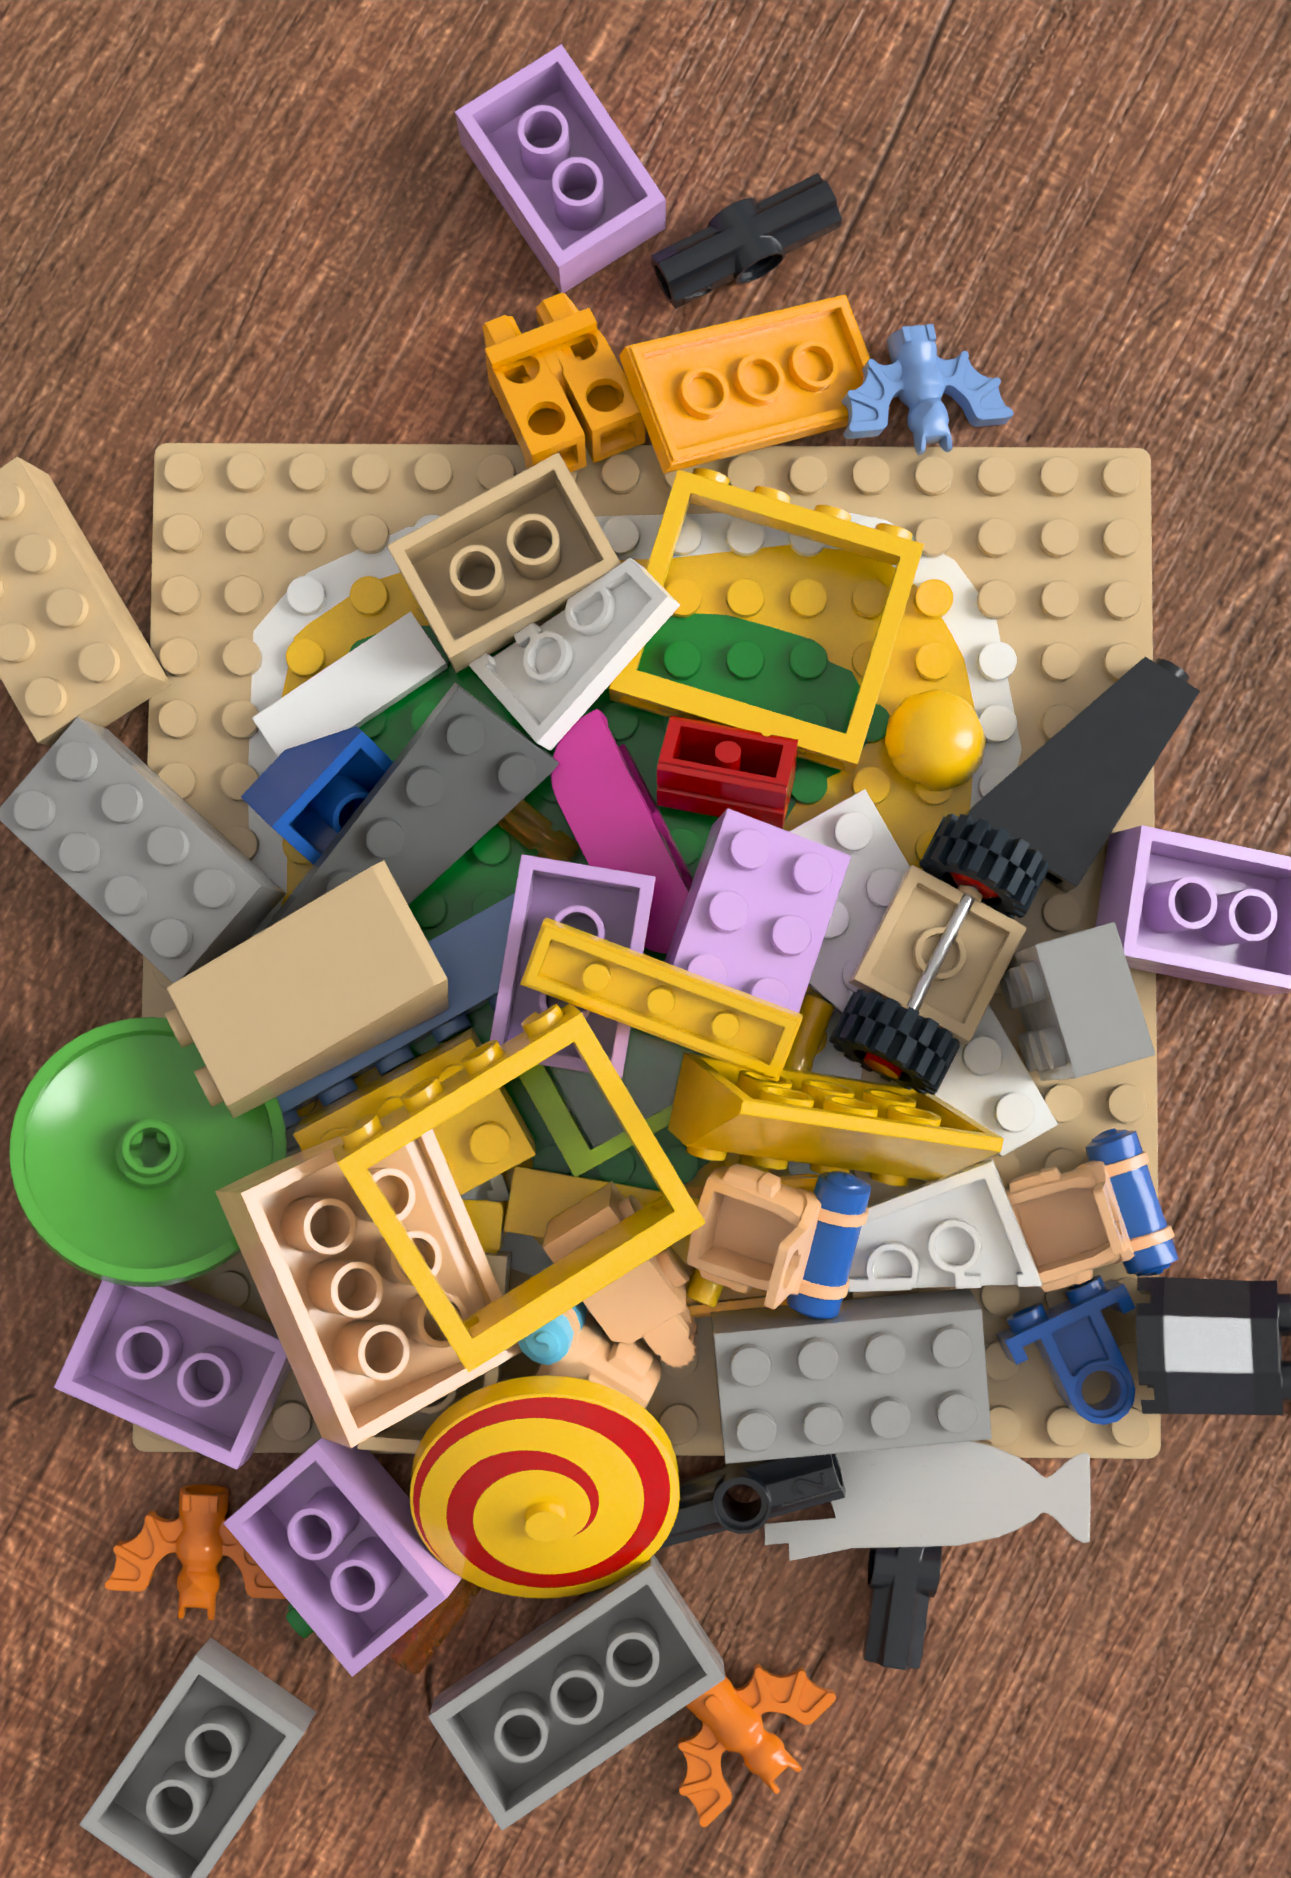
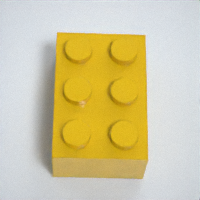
(474, 1142)

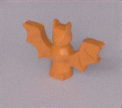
(199, 1543)
(735, 1724)

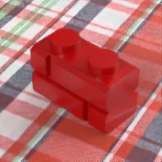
(725, 767)

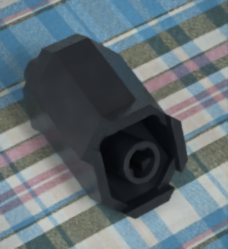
(1213, 1346)

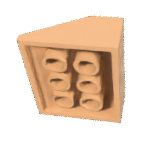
(341, 1297)

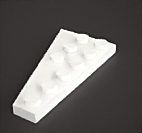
(986, 1073)

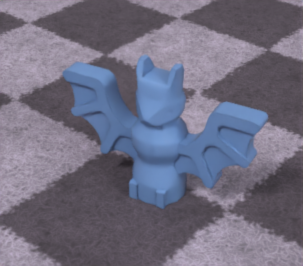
(919, 382)

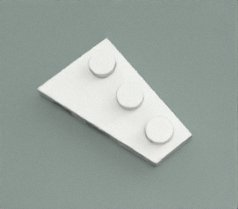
(573, 657)
(944, 1236)

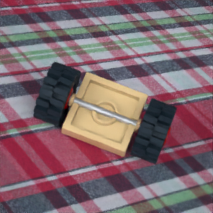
(939, 953)

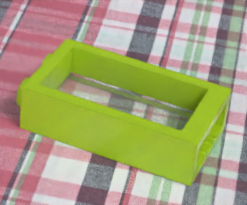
(650, 1078)

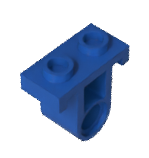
(1075, 1344)

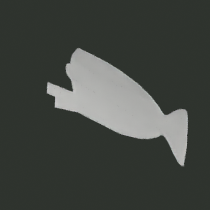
(939, 1499)

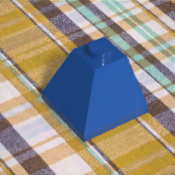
(317, 788)

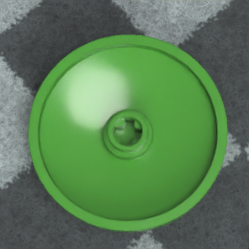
(127, 1153)

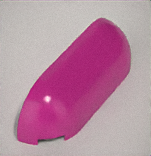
(619, 820)

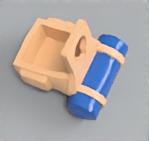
(1094, 1214)
(780, 1236)

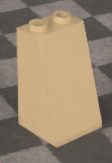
(308, 993)

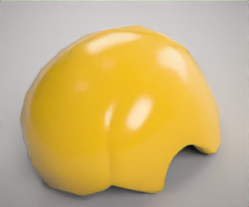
(935, 739)

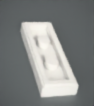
(353, 687)

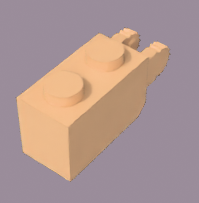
(645, 1300)

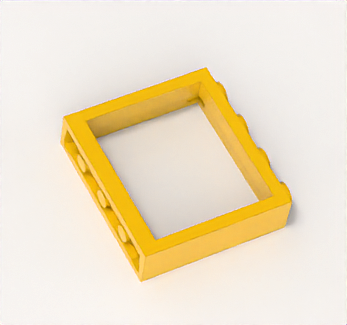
(823, 525)
(573, 1276)

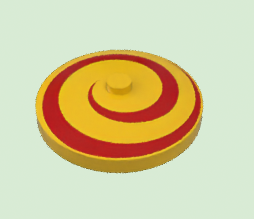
(544, 1487)

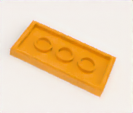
(747, 382)

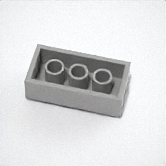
(138, 852)
(862, 1381)
(576, 1691)

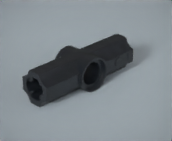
(746, 240)
(782, 1488)
(898, 1606)

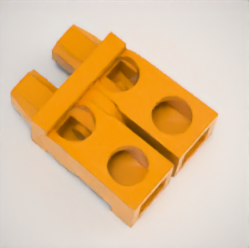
(561, 386)

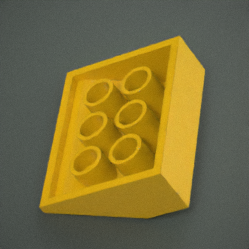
(823, 1123)

